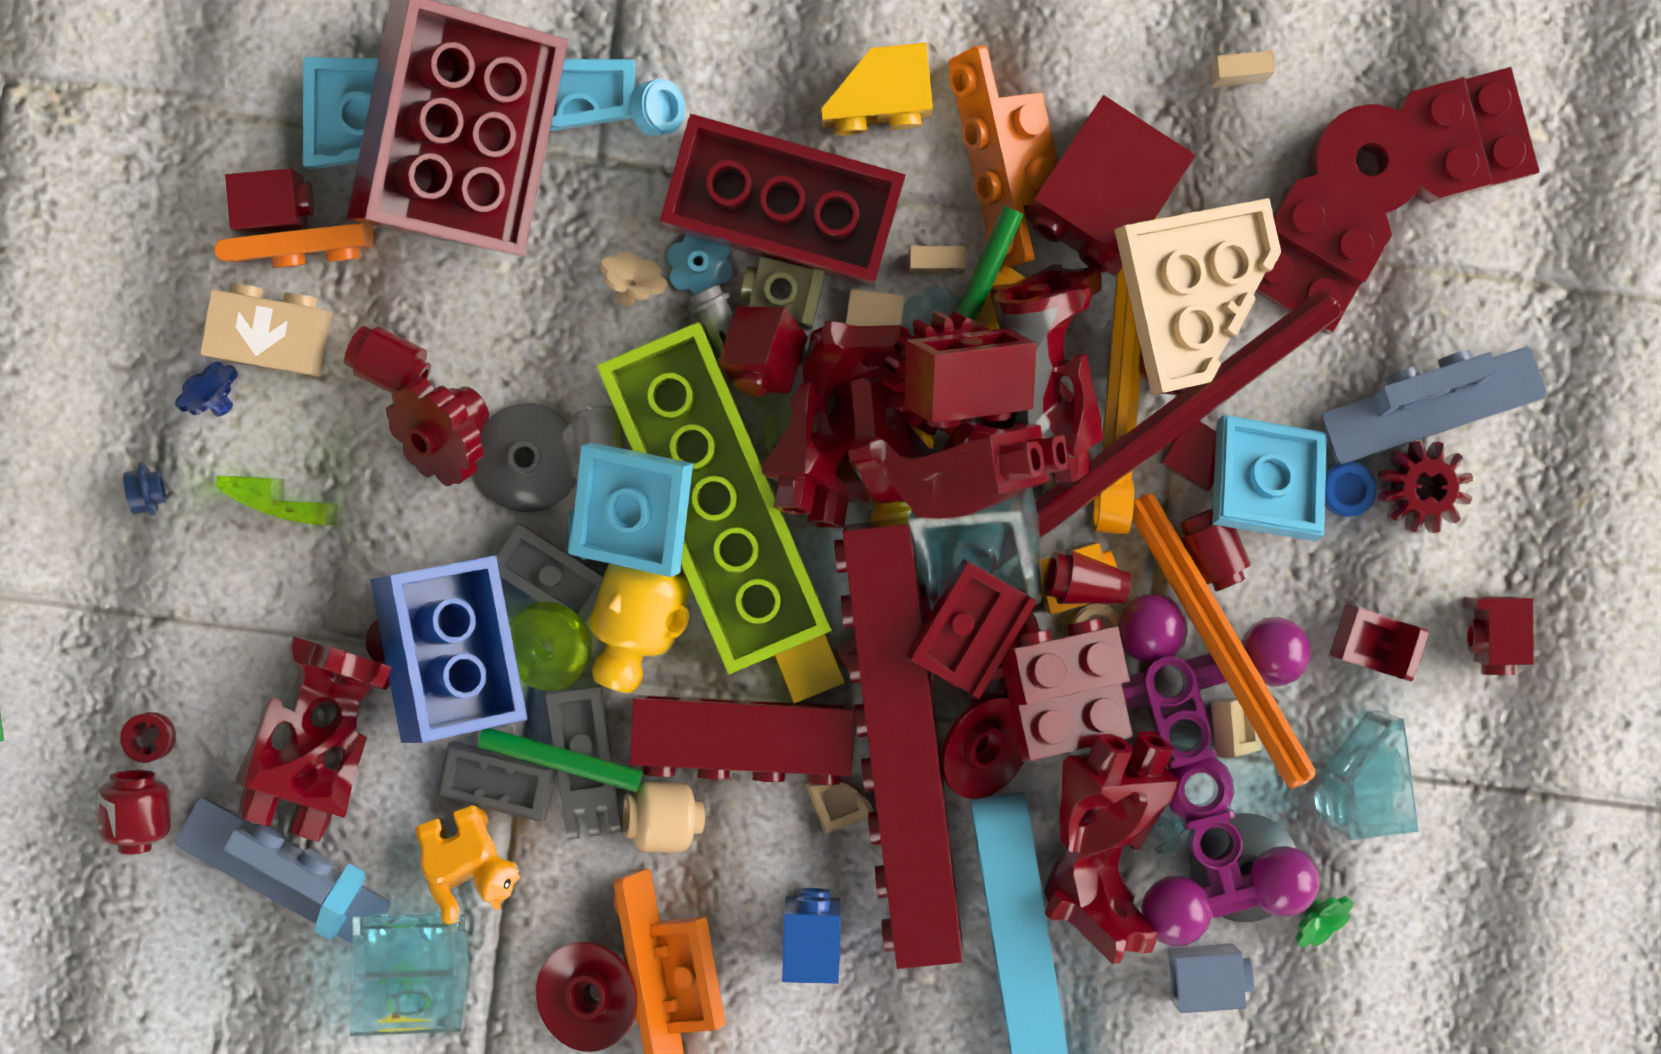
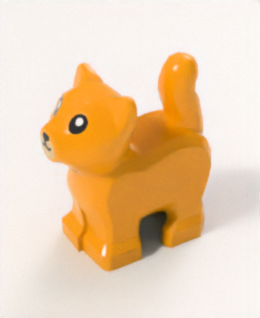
(462, 857)

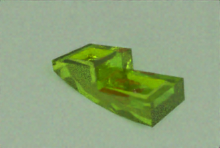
(268, 497)

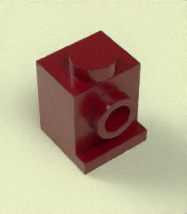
(1501, 633)

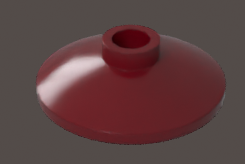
(981, 749)
(566, 999)

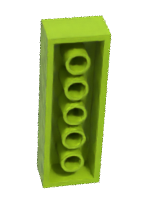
(734, 539)

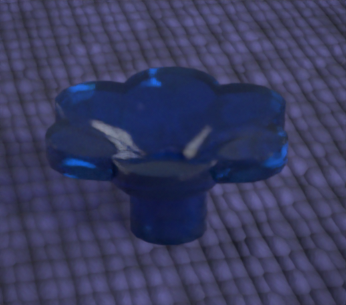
(208, 390)

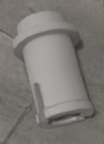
(714, 315)

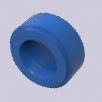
(1349, 489)

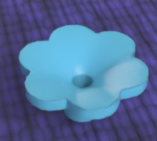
(688, 276)

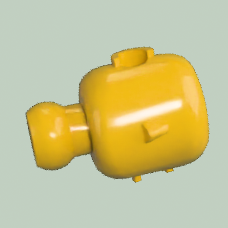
(636, 618)

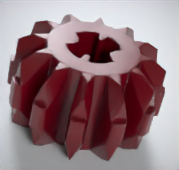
(1446, 487)

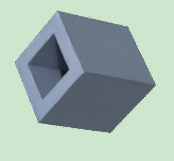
(1209, 978)

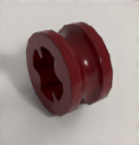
(132, 731)

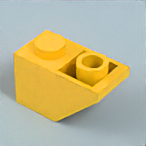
(883, 87)

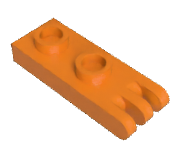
(290, 247)

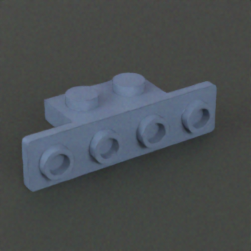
(1433, 402)
(269, 864)

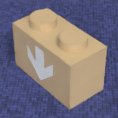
(266, 331)

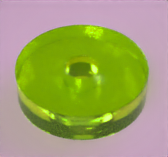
(566, 635)

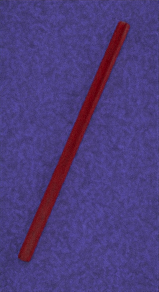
(1175, 418)

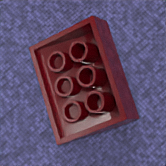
(457, 126)

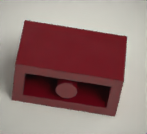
(969, 376)

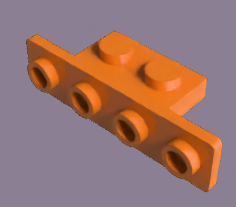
(1006, 145)
(669, 967)

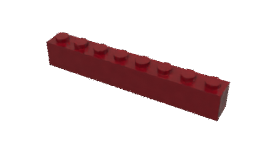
(902, 744)

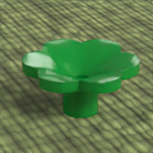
(1322, 920)

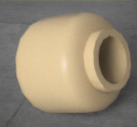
(662, 817)

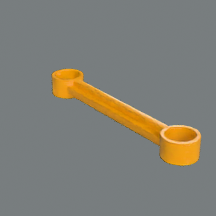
(1115, 505)

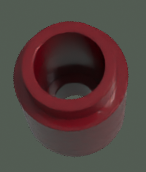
(385, 358)
(1215, 550)

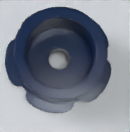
(144, 490)

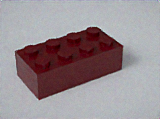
(781, 200)

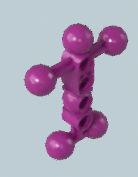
(1281, 878)

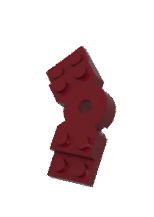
(1428, 147)

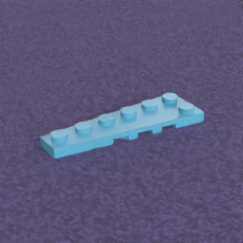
(341, 89)

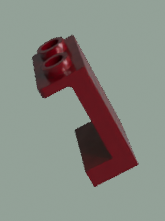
(1106, 179)

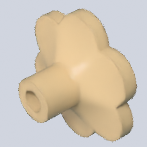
(632, 277)

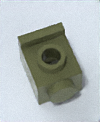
(805, 285)

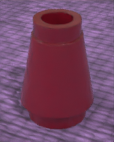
(1084, 580)

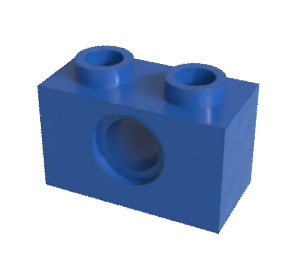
(811, 937)

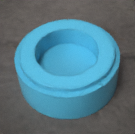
(657, 107)

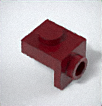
(1379, 642)

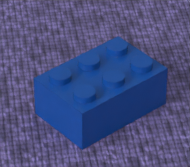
(448, 650)

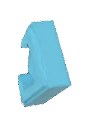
(337, 902)

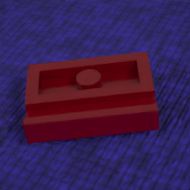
(971, 628)

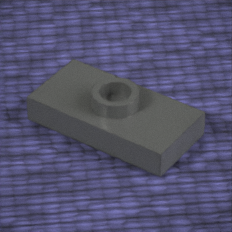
(496, 781)

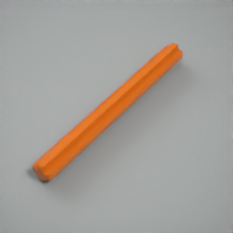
(1222, 642)

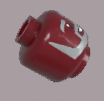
(133, 811)

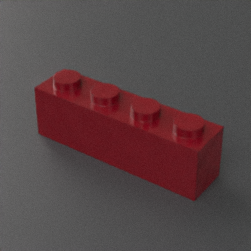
(742, 737)

